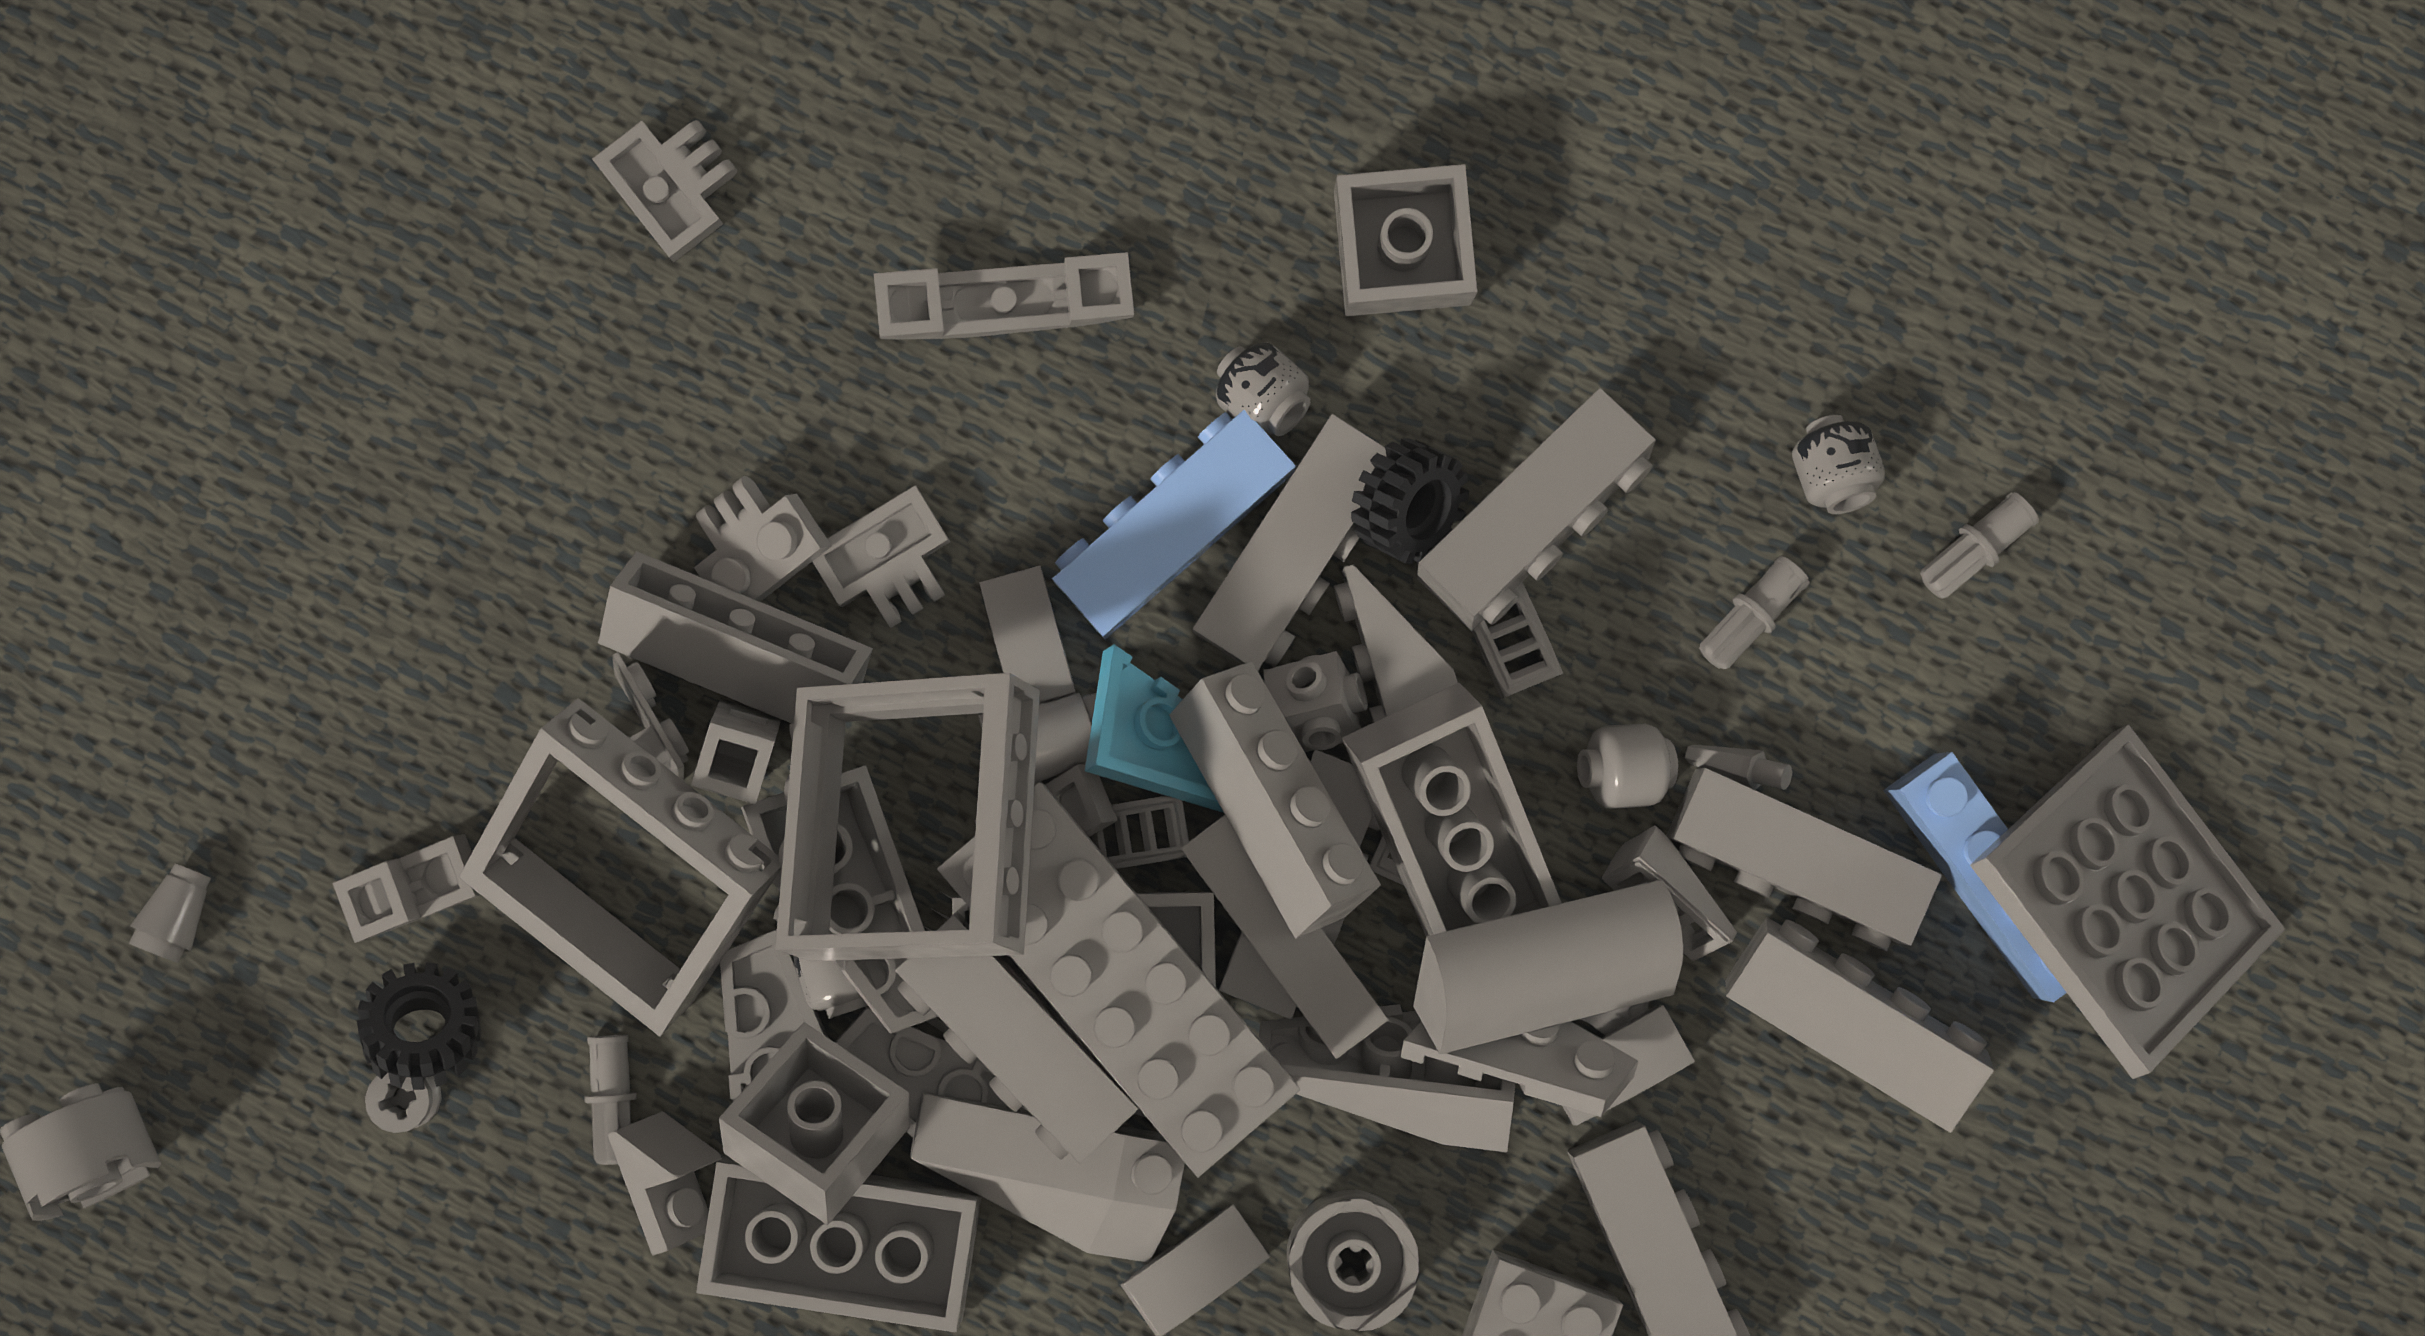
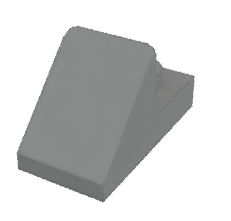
(658, 1169)

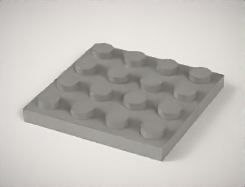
(2129, 900)

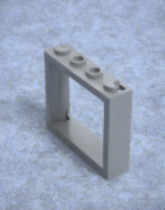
(1002, 816)
(573, 922)

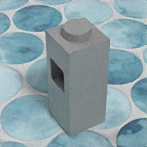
(736, 751)

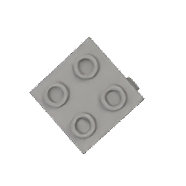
(658, 739)

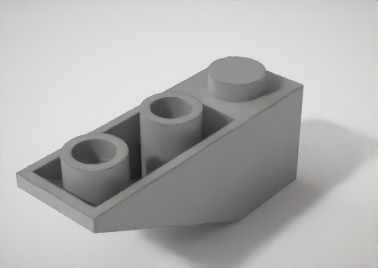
(1391, 650)

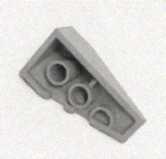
(867, 890)
(1391, 1090)
(1105, 1206)

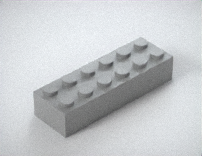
(1136, 994)

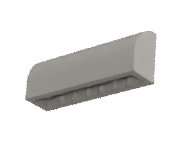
(1549, 966)

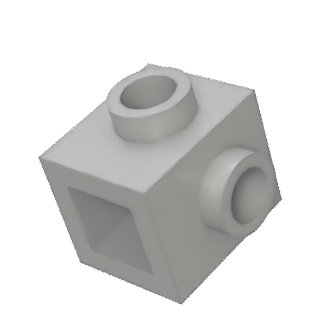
(1318, 699)

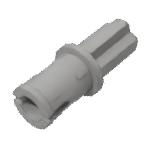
(1979, 545)
(1754, 613)
(609, 1092)

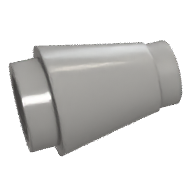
(171, 914)

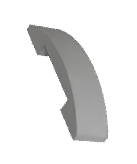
(1004, 299)

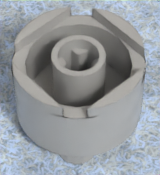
(79, 1151)
(1349, 1297)

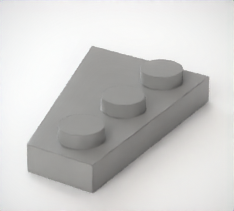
(760, 1006)
(1550, 1064)

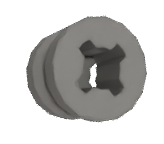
(419, 1104)

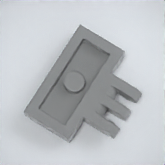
(668, 183)
(758, 543)
(885, 556)

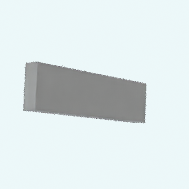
(1304, 966)

